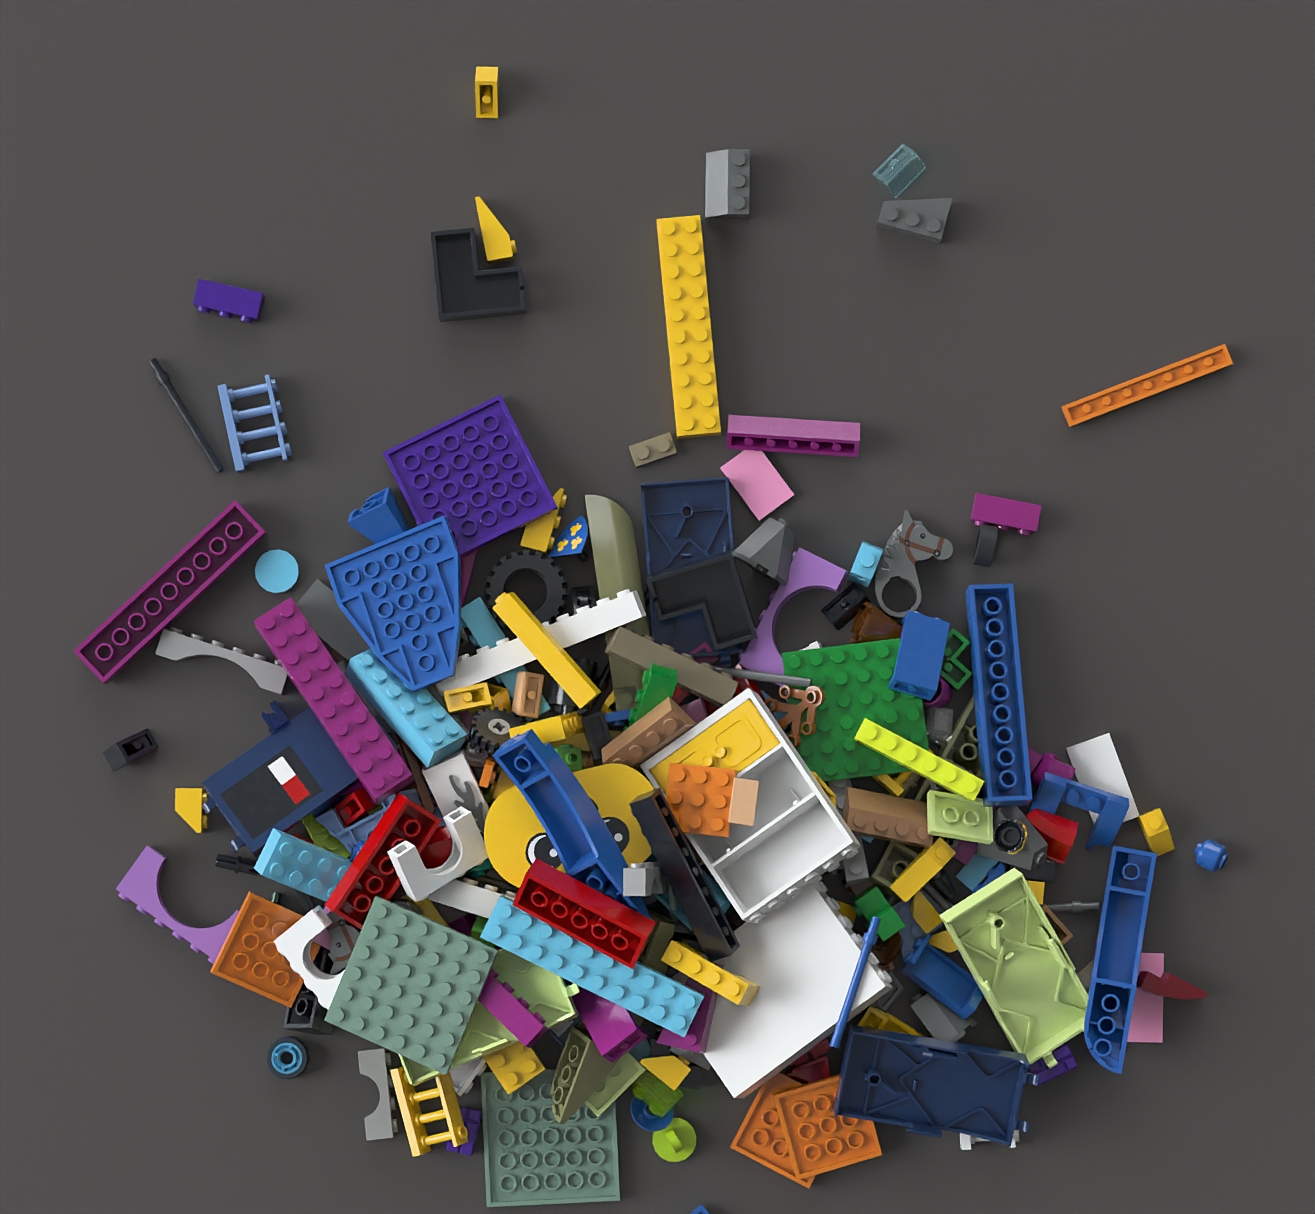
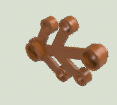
(795, 712)

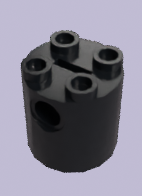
(561, 700)

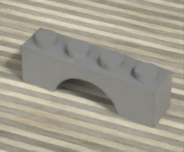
(644, 879)
(375, 1065)

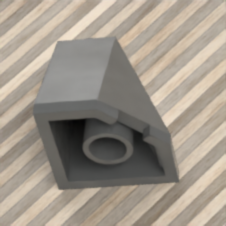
(769, 550)
(1034, 851)
(939, 1019)

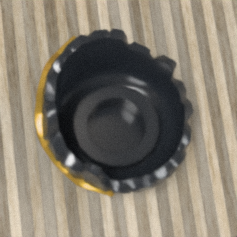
(1010, 836)

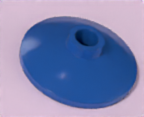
(646, 1121)

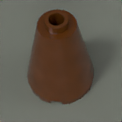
(874, 625)

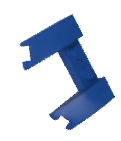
(1108, 806)

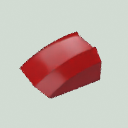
(1056, 831)
(437, 849)

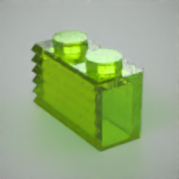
(655, 1093)

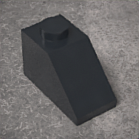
(130, 749)

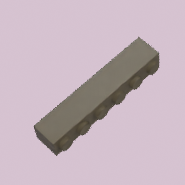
(692, 676)

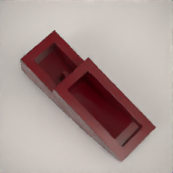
(1168, 986)

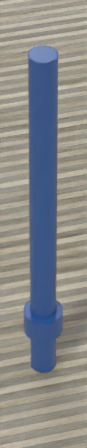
(869, 939)

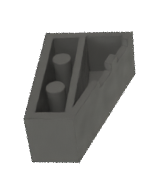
(916, 218)

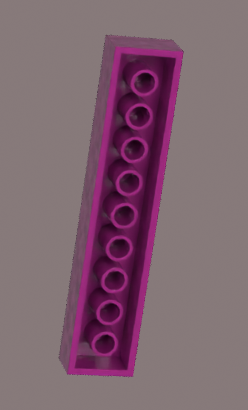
(170, 592)
(333, 701)

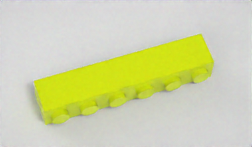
(919, 760)

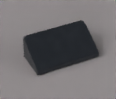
(845, 606)

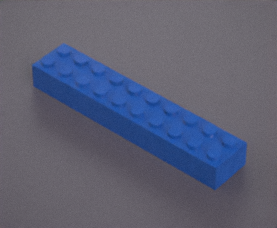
(998, 695)

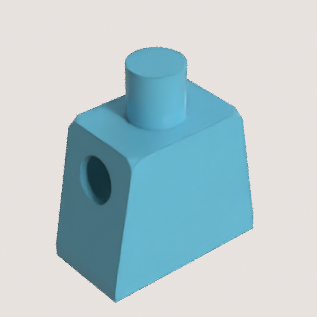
(865, 564)

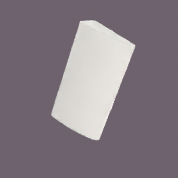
(1099, 767)

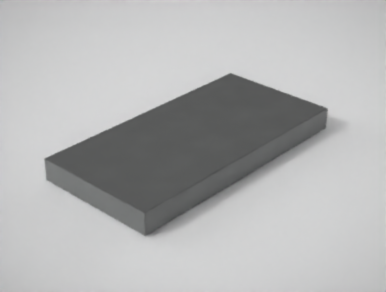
(330, 622)

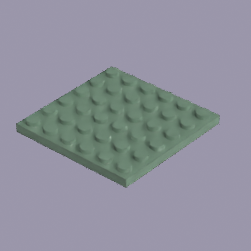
(411, 985)
(539, 1160)

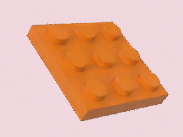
(701, 798)

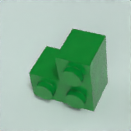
(952, 669)
(872, 903)

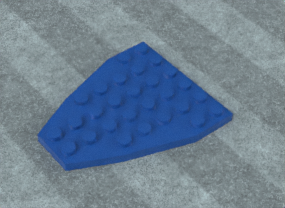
(406, 601)

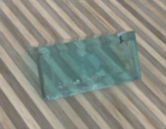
(899, 170)

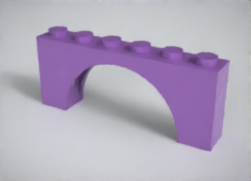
(805, 574)
(143, 888)

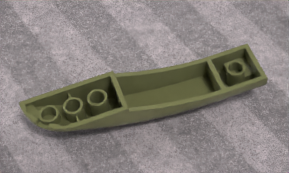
(616, 571)

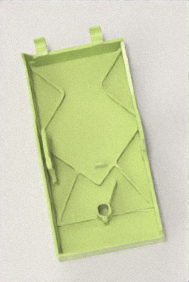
(1019, 966)
(486, 1034)

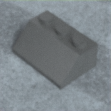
(727, 184)

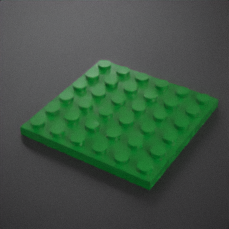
(854, 689)

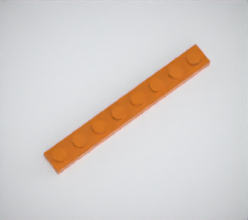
(1147, 385)

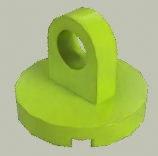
(675, 1141)

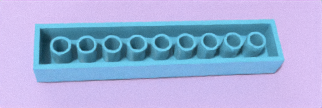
(635, 989)

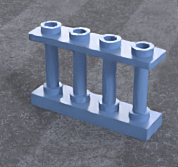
(237, 438)

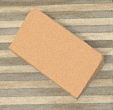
(527, 694)
(743, 802)

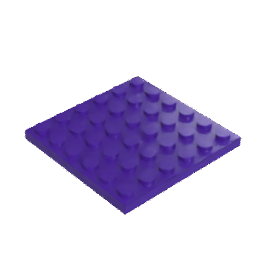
(473, 474)

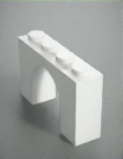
(466, 853)
(296, 946)

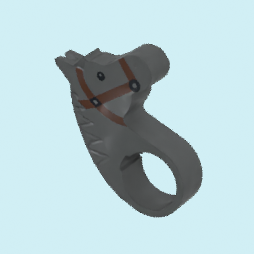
(905, 548)
(345, 935)

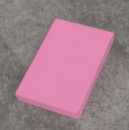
(757, 482)

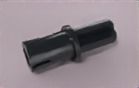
(236, 864)

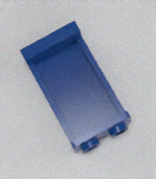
(919, 655)
(942, 978)

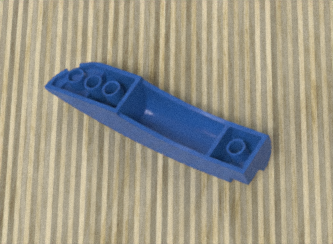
(567, 816)
(1118, 955)

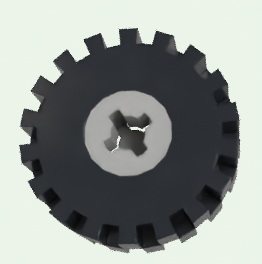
(491, 730)

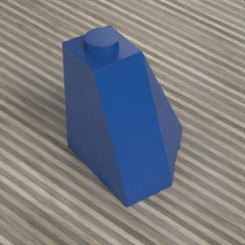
(379, 517)

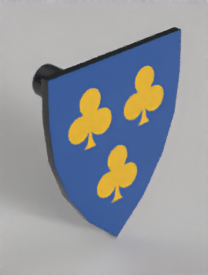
(572, 540)

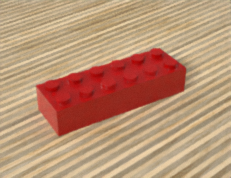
(372, 869)
(584, 913)

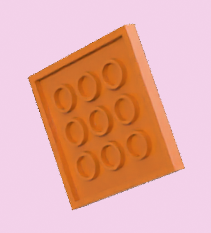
(251, 955)
(762, 1134)
(818, 1138)

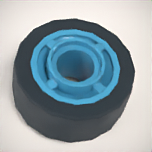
(276, 1064)

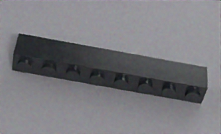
(684, 875)

